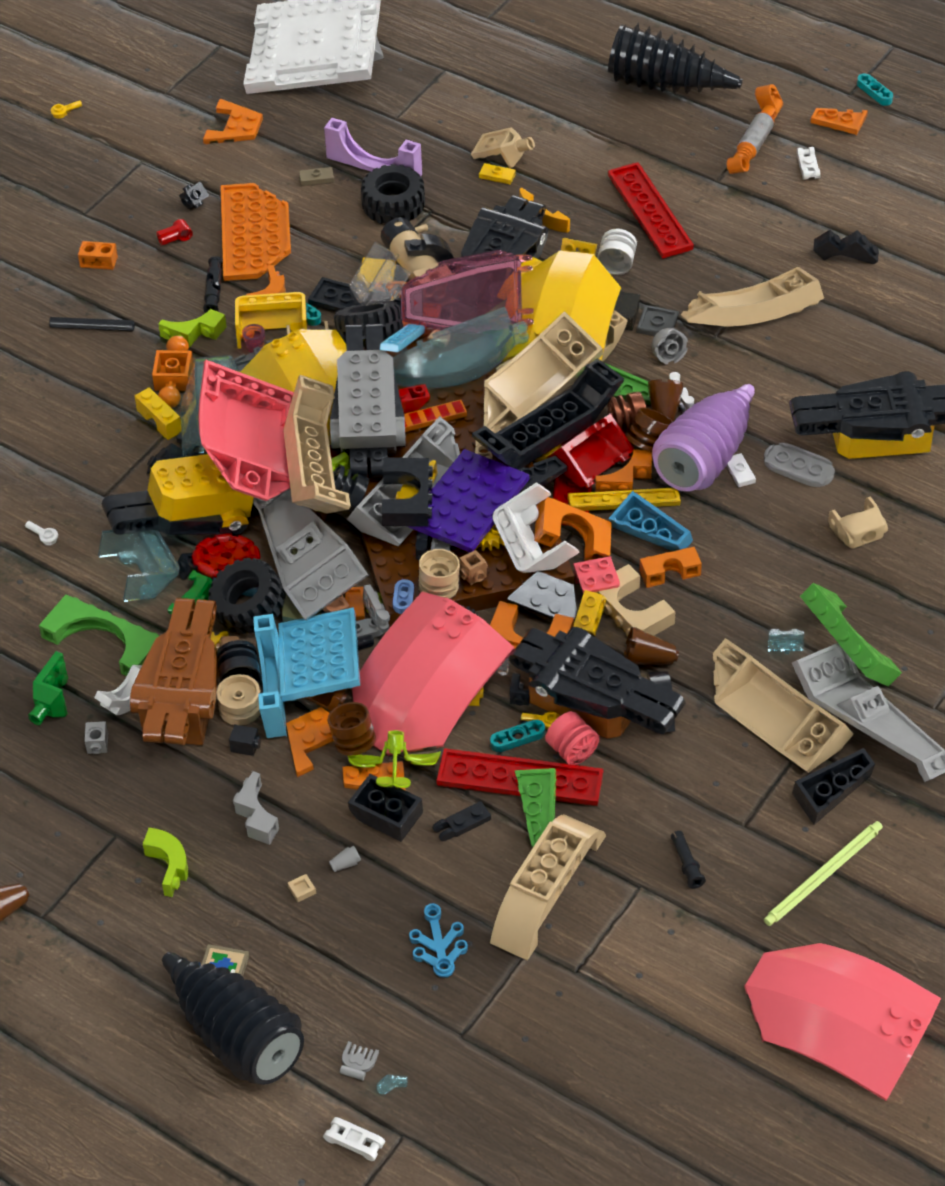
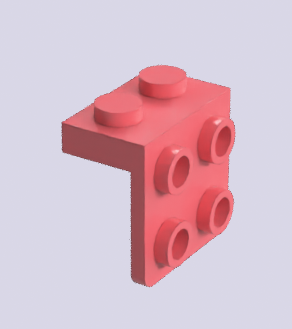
(596, 575)

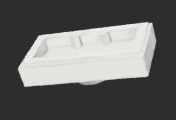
(740, 471)

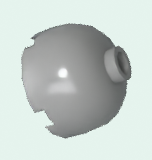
(669, 345)

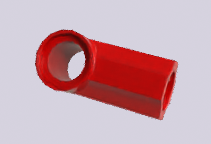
(178, 230)

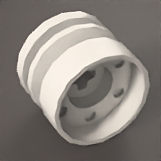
(617, 251)

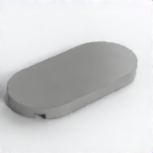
(799, 464)

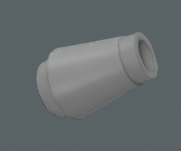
(345, 859)

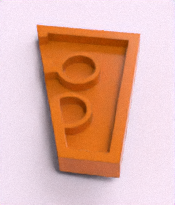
(843, 121)
(355, 776)

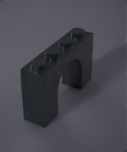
(413, 510)

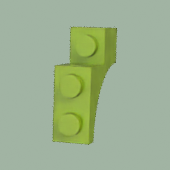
(209, 325)

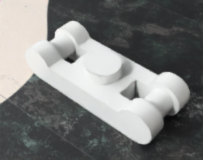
(808, 164)
(686, 401)
(354, 1138)

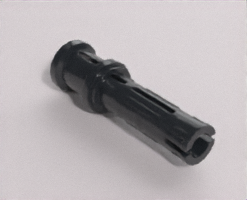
(690, 866)

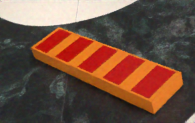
(428, 416)

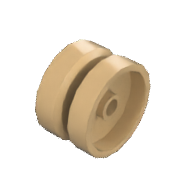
(238, 699)

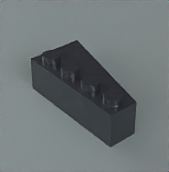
(832, 784)

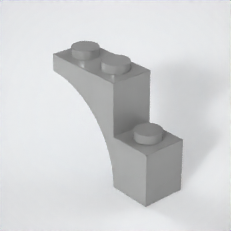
(259, 823)

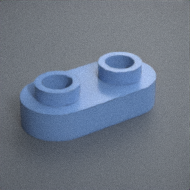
(403, 599)

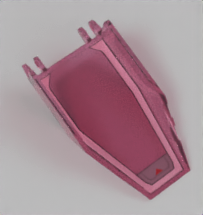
(465, 290)

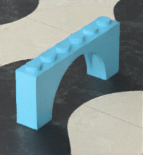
(270, 701)

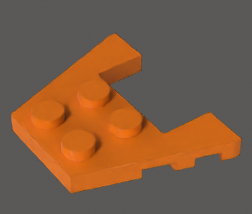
(241, 125)
(306, 735)

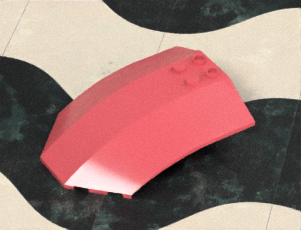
(243, 430)
(428, 671)
(841, 1012)

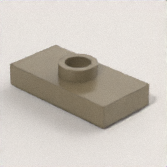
(316, 176)

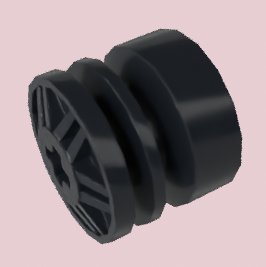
(355, 486)
(238, 658)

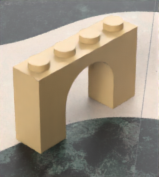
(649, 620)

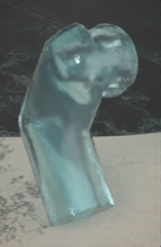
(391, 1081)

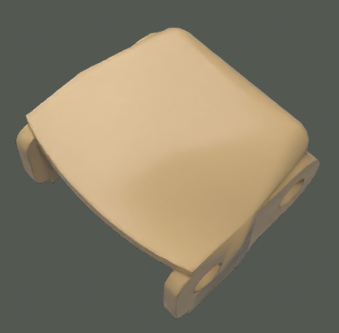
(859, 527)

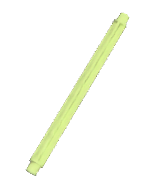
(822, 873)

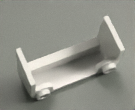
(513, 525)

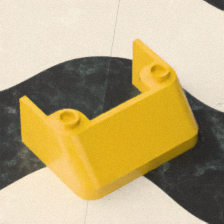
(270, 312)

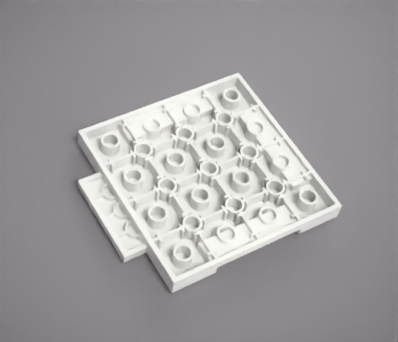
(312, 44)

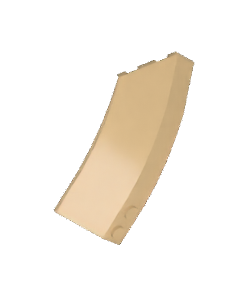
(757, 303)
(538, 372)

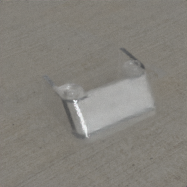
(378, 277)

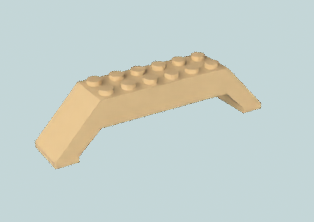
(309, 448)

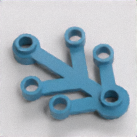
(438, 945)

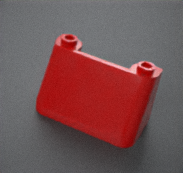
(594, 451)

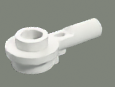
(47, 536)

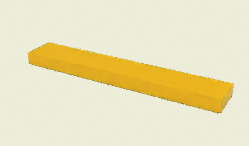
(613, 499)

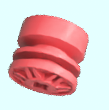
(572, 738)

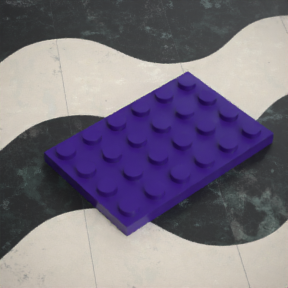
(468, 497)

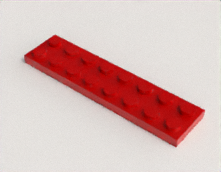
(650, 210)
(498, 775)

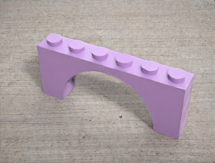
(344, 149)

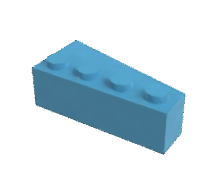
(649, 523)

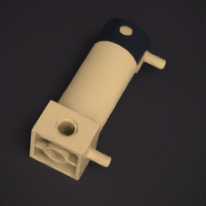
(393, 237)

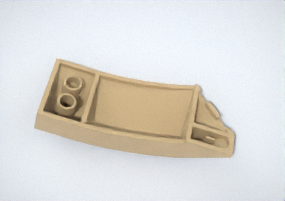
(775, 709)

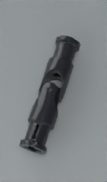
(213, 282)

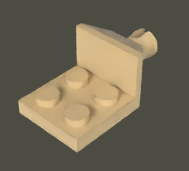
(505, 142)

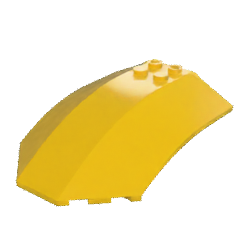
(569, 284)
(299, 353)

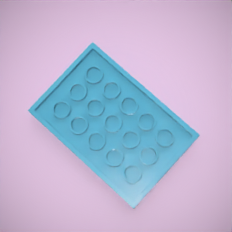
(318, 655)

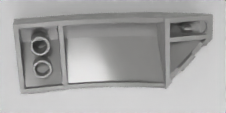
(436, 444)

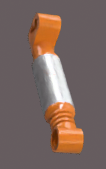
(758, 130)

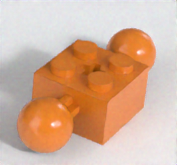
(172, 370)

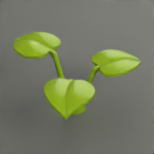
(395, 744)

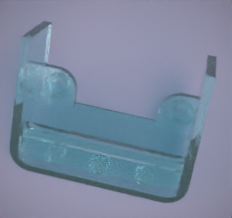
(149, 553)

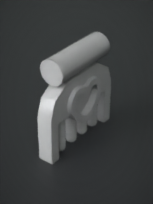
(356, 1064)

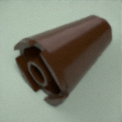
(665, 396)
(649, 649)
(12, 898)

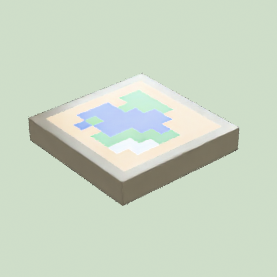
(230, 958)

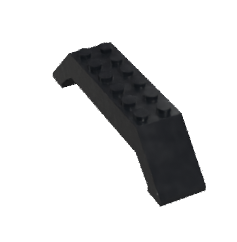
(555, 420)

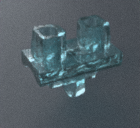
(785, 640)

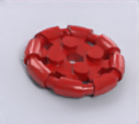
(211, 558)

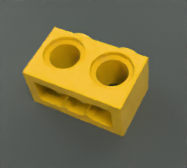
(590, 612)

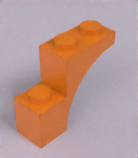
(638, 467)

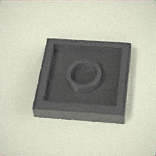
(655, 319)

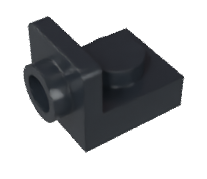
(186, 565)
(517, 693)

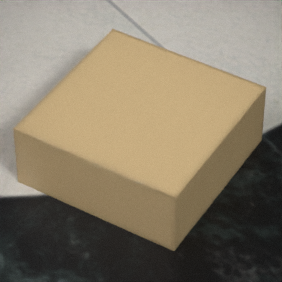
(301, 888)

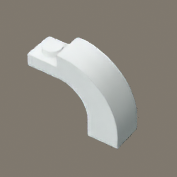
(119, 699)

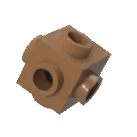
(473, 567)

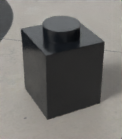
(244, 740)

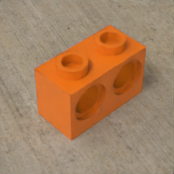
(97, 255)

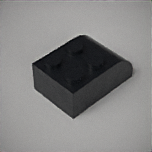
(386, 808)

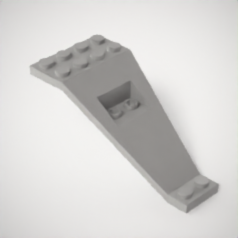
(835, 684)

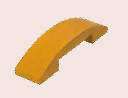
(555, 221)

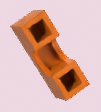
(683, 561)

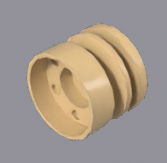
(439, 573)

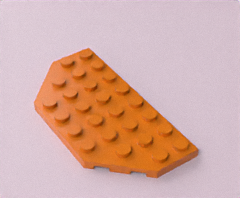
(252, 231)

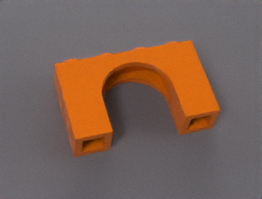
(593, 529)
(506, 618)

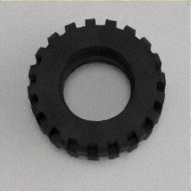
(392, 180)
(383, 313)
(235, 581)

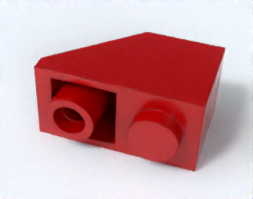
(413, 397)

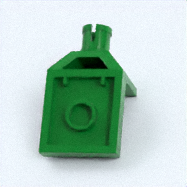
(47, 692)

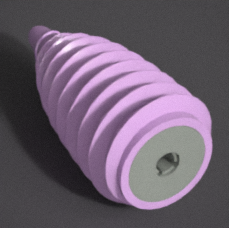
(703, 440)

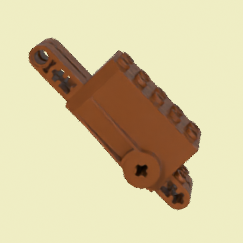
(179, 677)

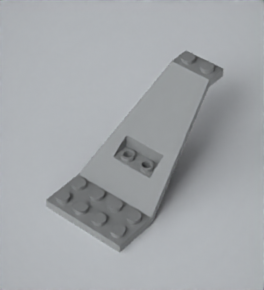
(319, 569)

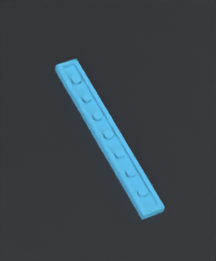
(402, 338)

